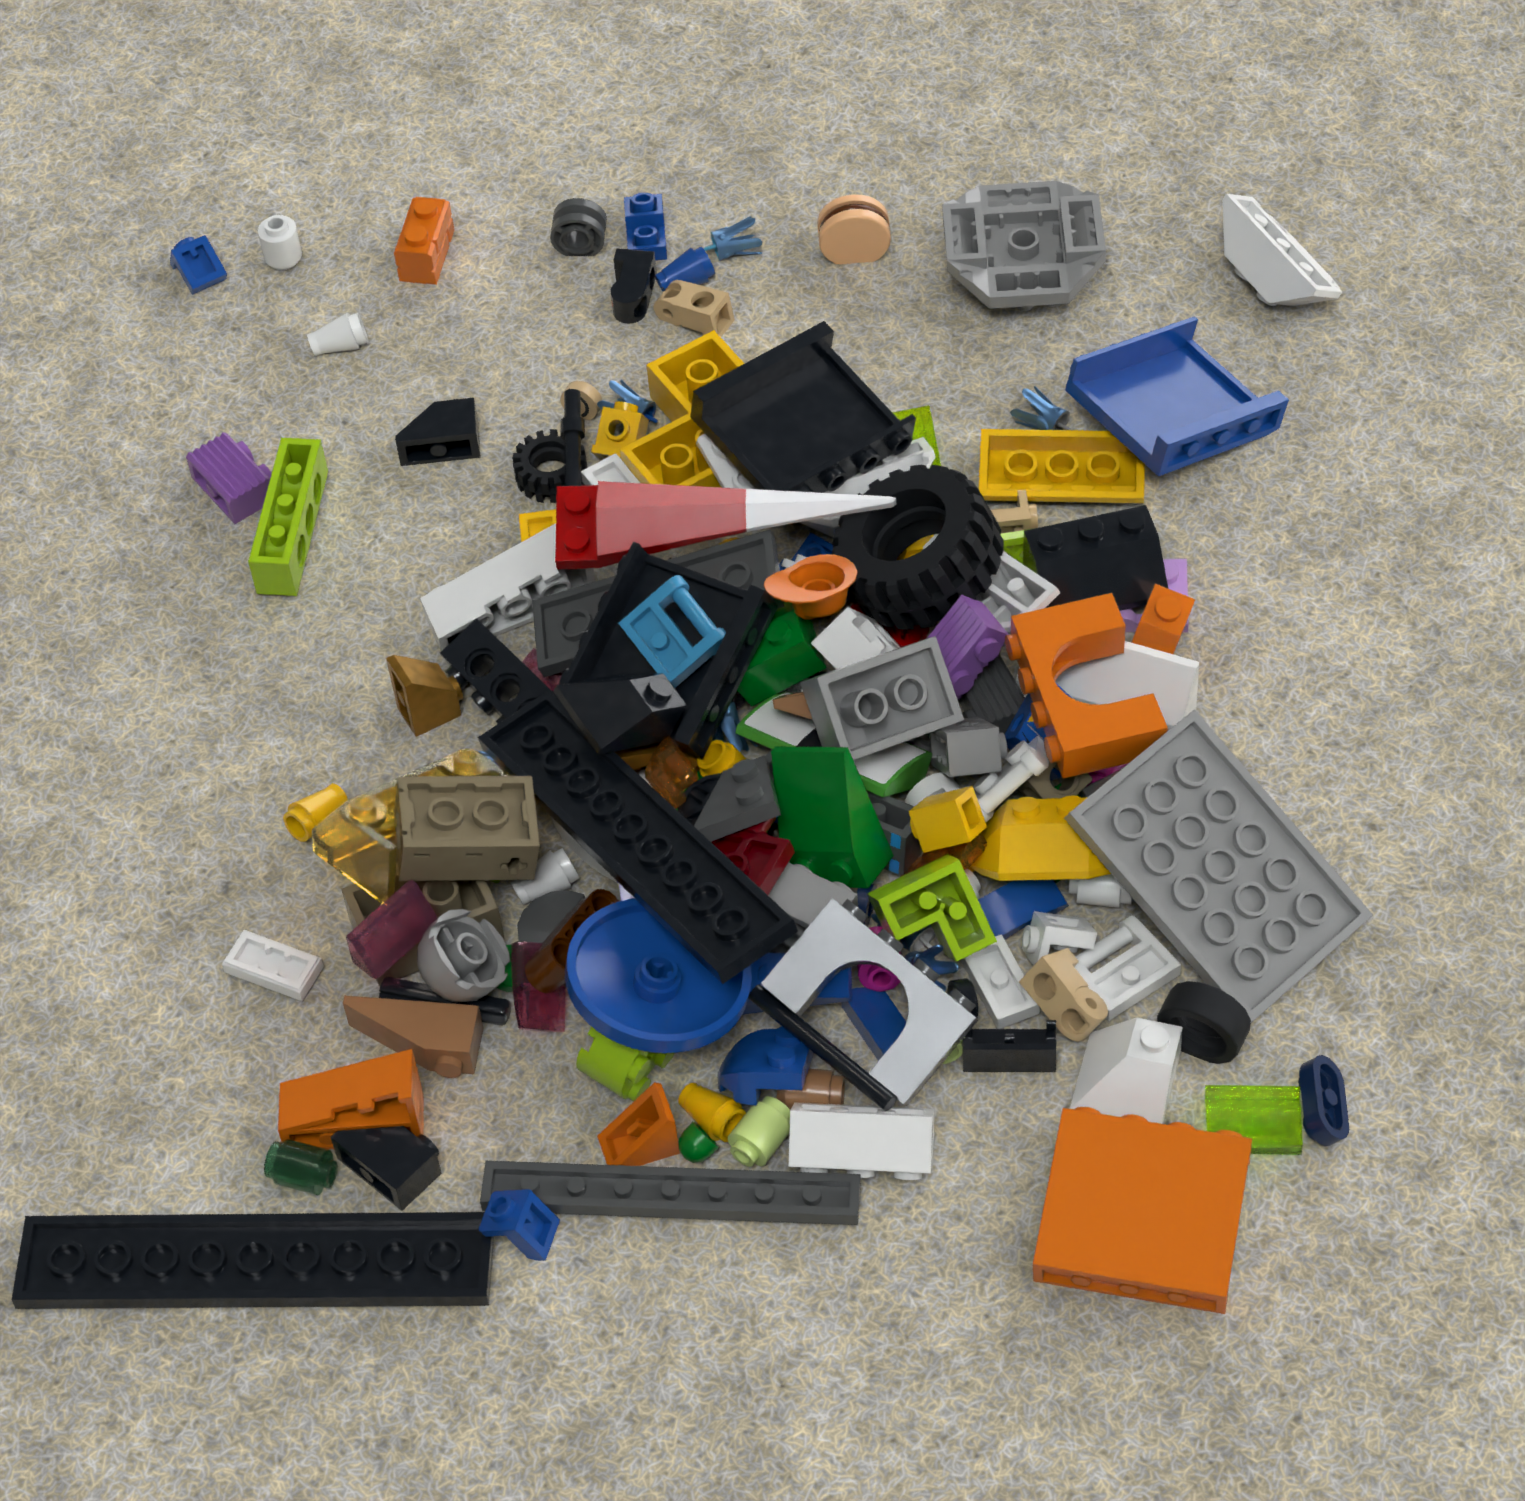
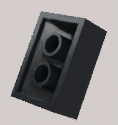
(1099, 557)

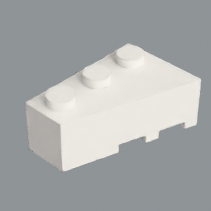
(854, 639)

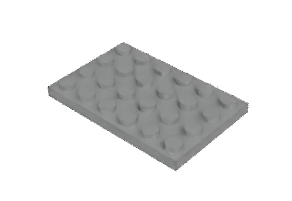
(1218, 866)

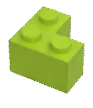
(939, 897)

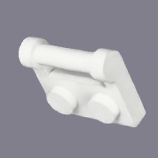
(1022, 763)
(1131, 974)

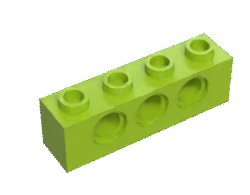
(288, 517)

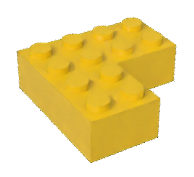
(671, 451)

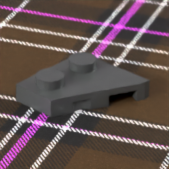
(739, 800)

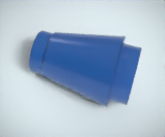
(691, 267)

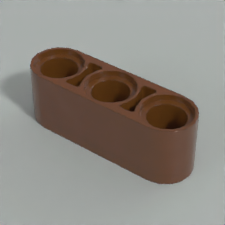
(547, 965)

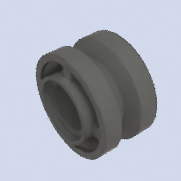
(578, 227)

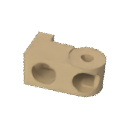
(695, 307)
(1065, 995)

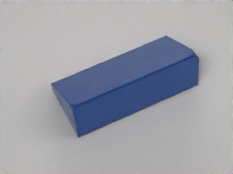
(874, 1019)

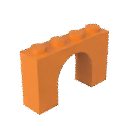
(1078, 733)

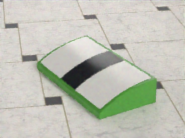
(881, 772)

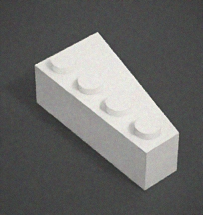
(501, 589)

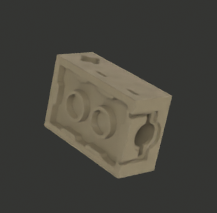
(466, 828)

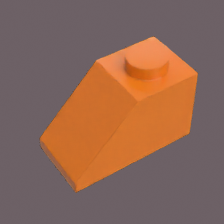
(1163, 619)

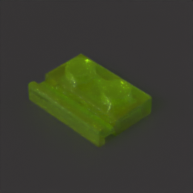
(1257, 1112)

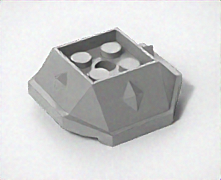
(1024, 242)

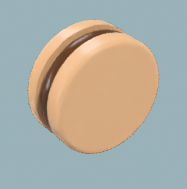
(853, 229)

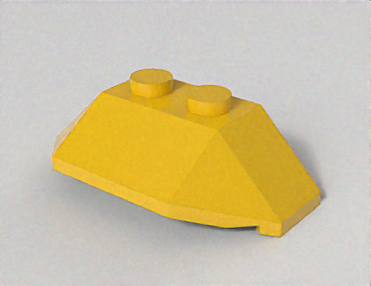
(1035, 842)

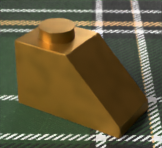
(423, 693)

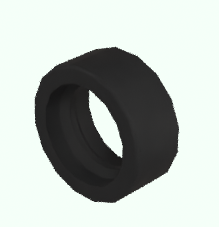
(1210, 1021)

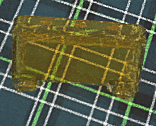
(358, 830)

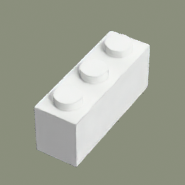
(861, 1139)

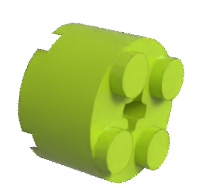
(619, 1066)

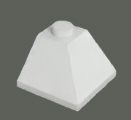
(1129, 1069)

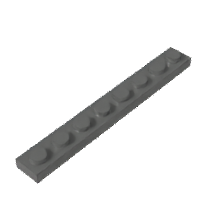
(681, 1192)

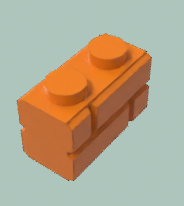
(424, 240)

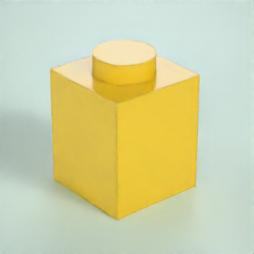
(947, 819)

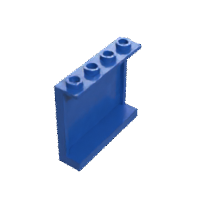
(1171, 398)

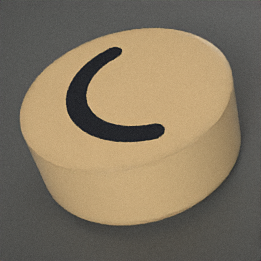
(588, 397)

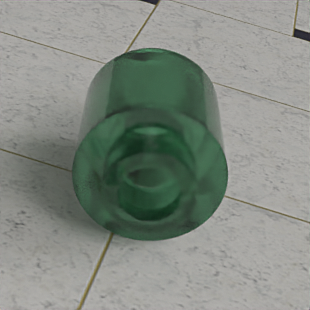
(300, 1166)

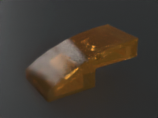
(670, 772)

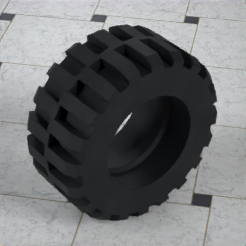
(930, 582)

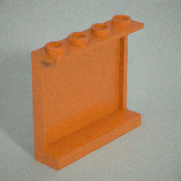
(1142, 1209)

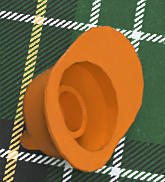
(814, 585)

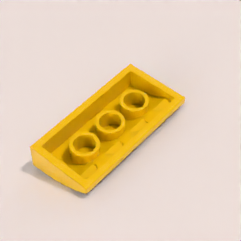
(1059, 466)

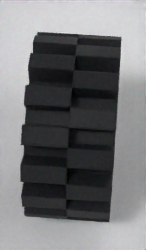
(534, 453)

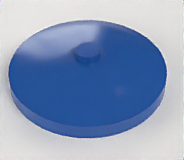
(645, 986)

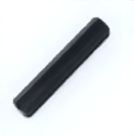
(492, 1009)

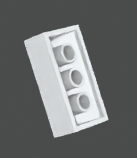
(1136, 674)

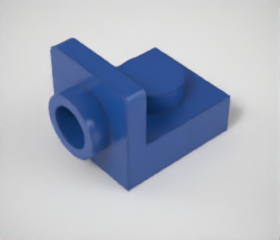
(197, 263)
(522, 1220)

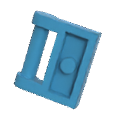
(662, 639)

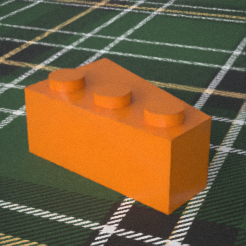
(352, 1097)

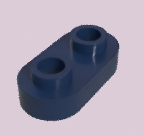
(1323, 1101)

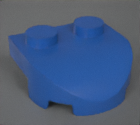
(764, 1062)

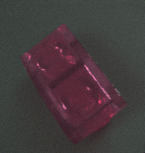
(533, 1008)

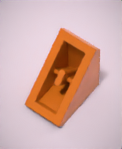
(641, 1131)

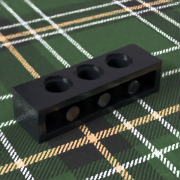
(479, 651)

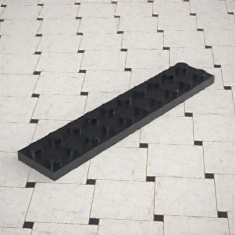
(640, 839)
(253, 1260)

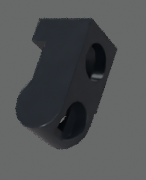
(633, 285)

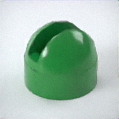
(696, 1144)

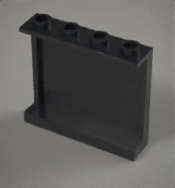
(799, 417)
(711, 687)

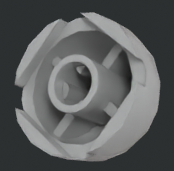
(462, 957)

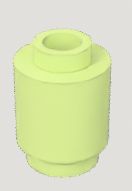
(760, 1132)

